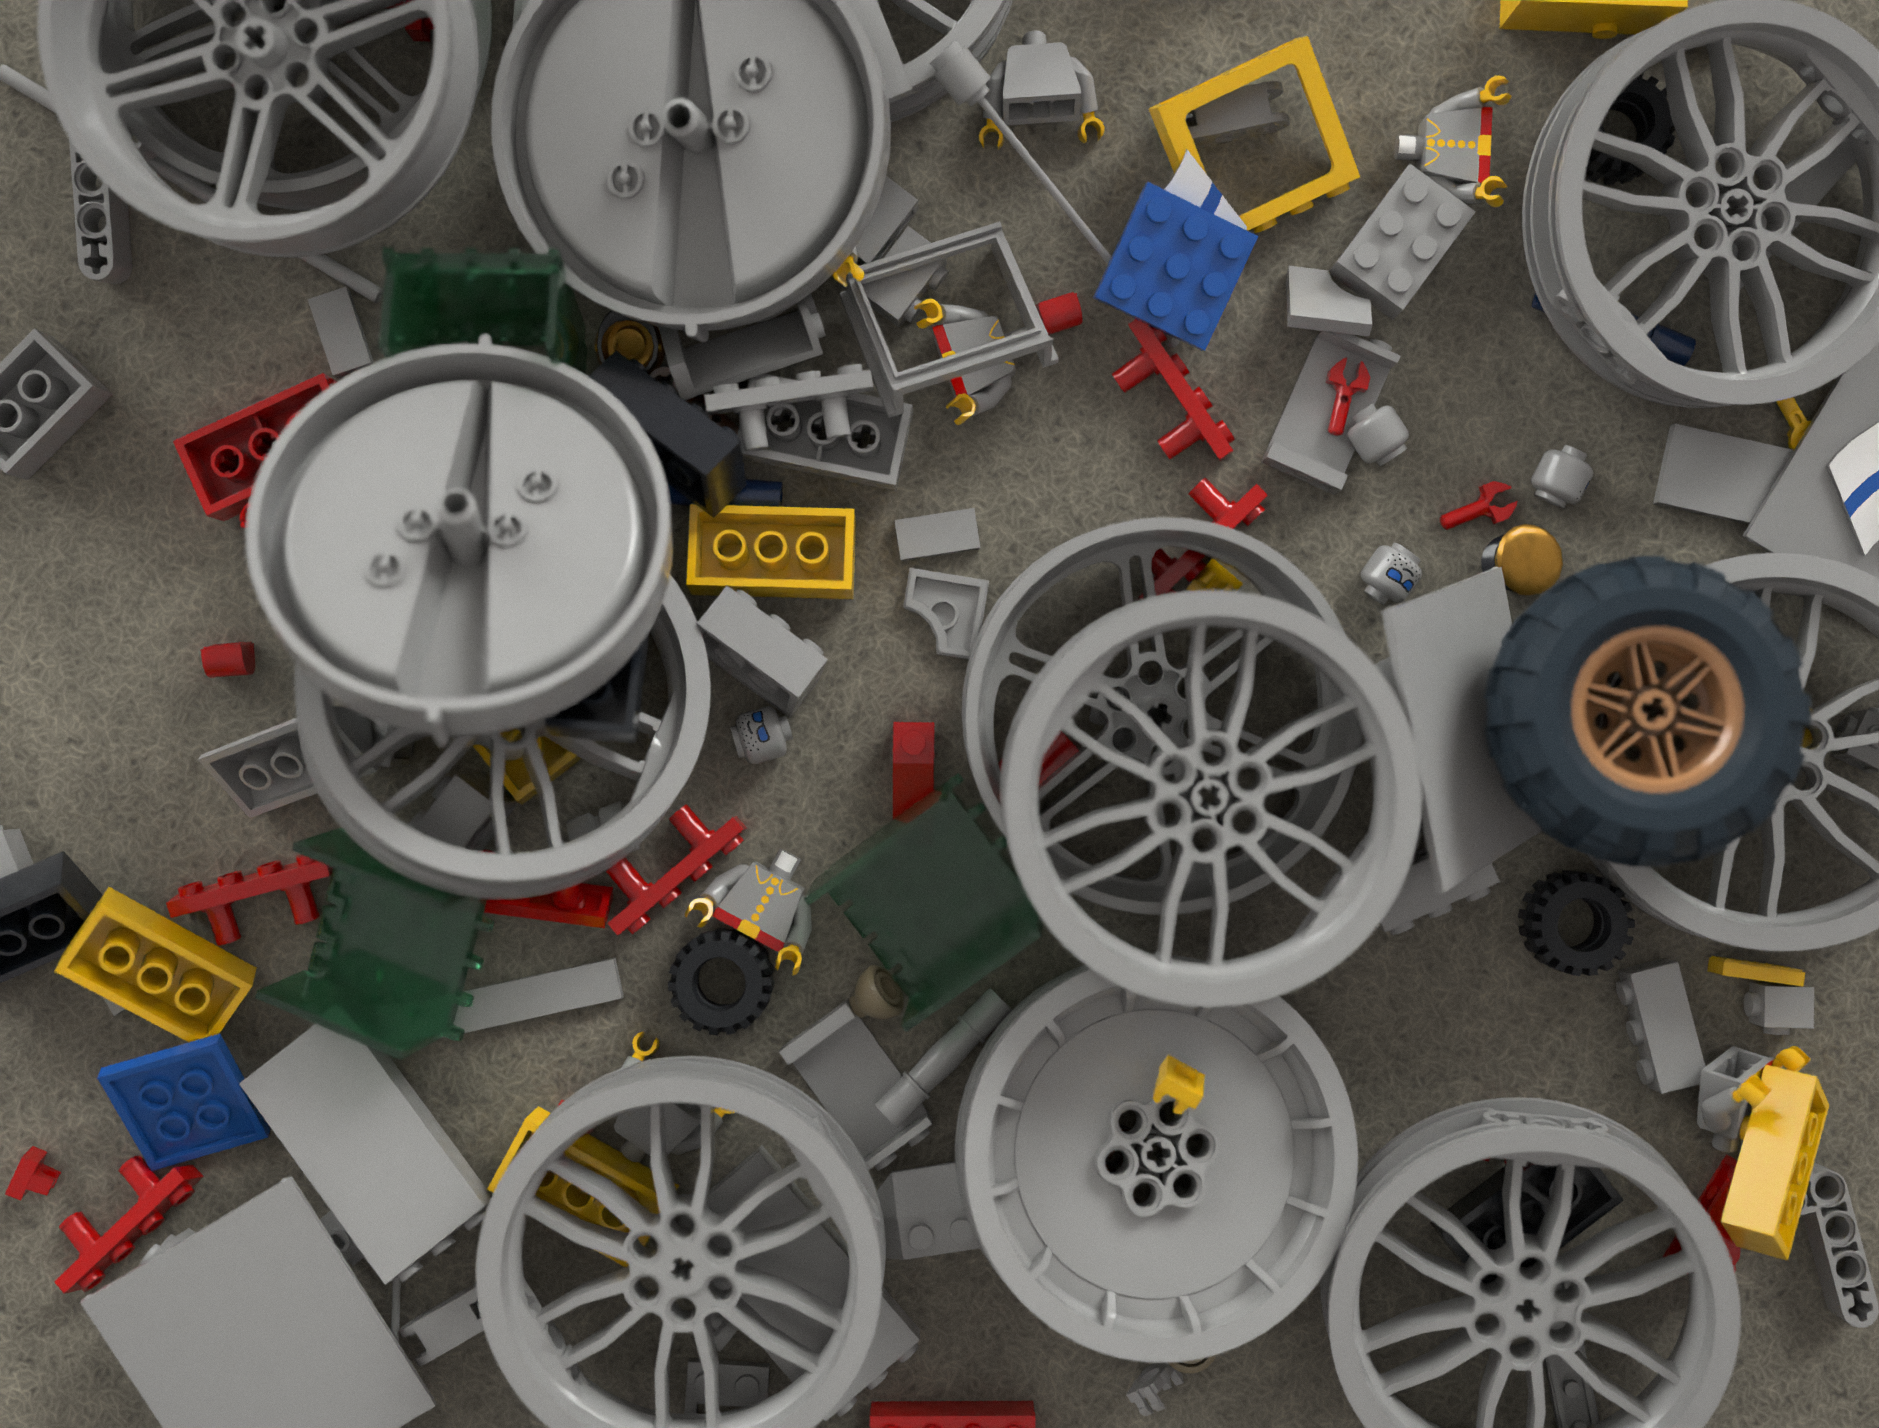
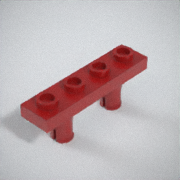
(1195, 402)
(1170, 571)
(233, 886)
(645, 896)
(575, 905)
(144, 1217)

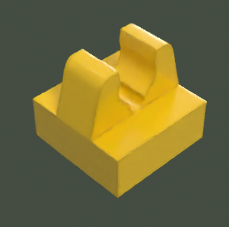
(1214, 577)
(1179, 1082)

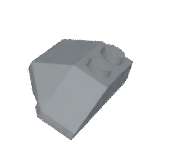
(924, 1213)

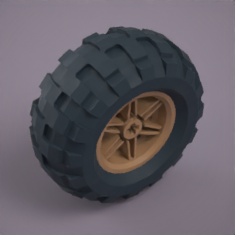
(1668, 803)

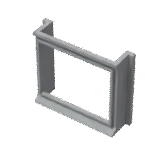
(893, 384)

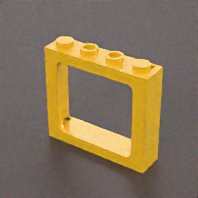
(1176, 138)

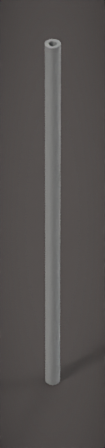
(201, 190)

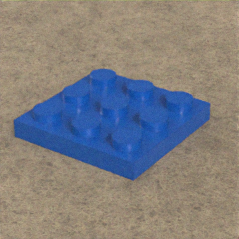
(1175, 266)
(183, 1102)

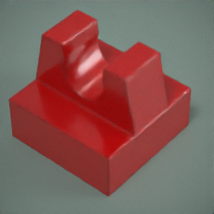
(32, 1175)

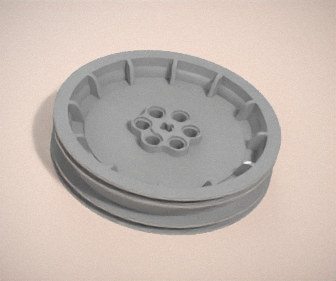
(1177, 1270)

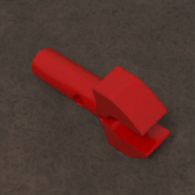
(1344, 393)
(1480, 508)

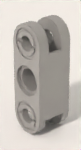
(1238, 115)
(446, 1324)

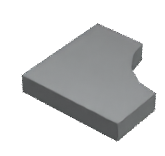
(1321, 305)
(950, 606)

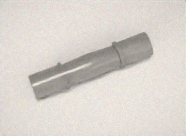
(943, 1058)

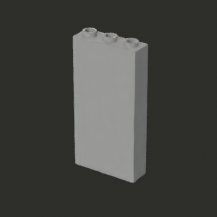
(369, 1149)
(814, 1262)

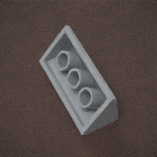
(270, 767)

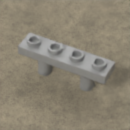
(770, 392)

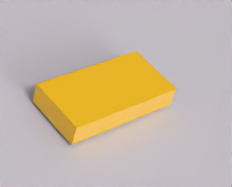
(1756, 971)

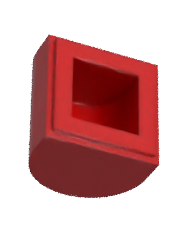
(1060, 313)
(228, 659)

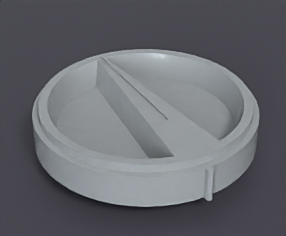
(692, 150)
(461, 538)

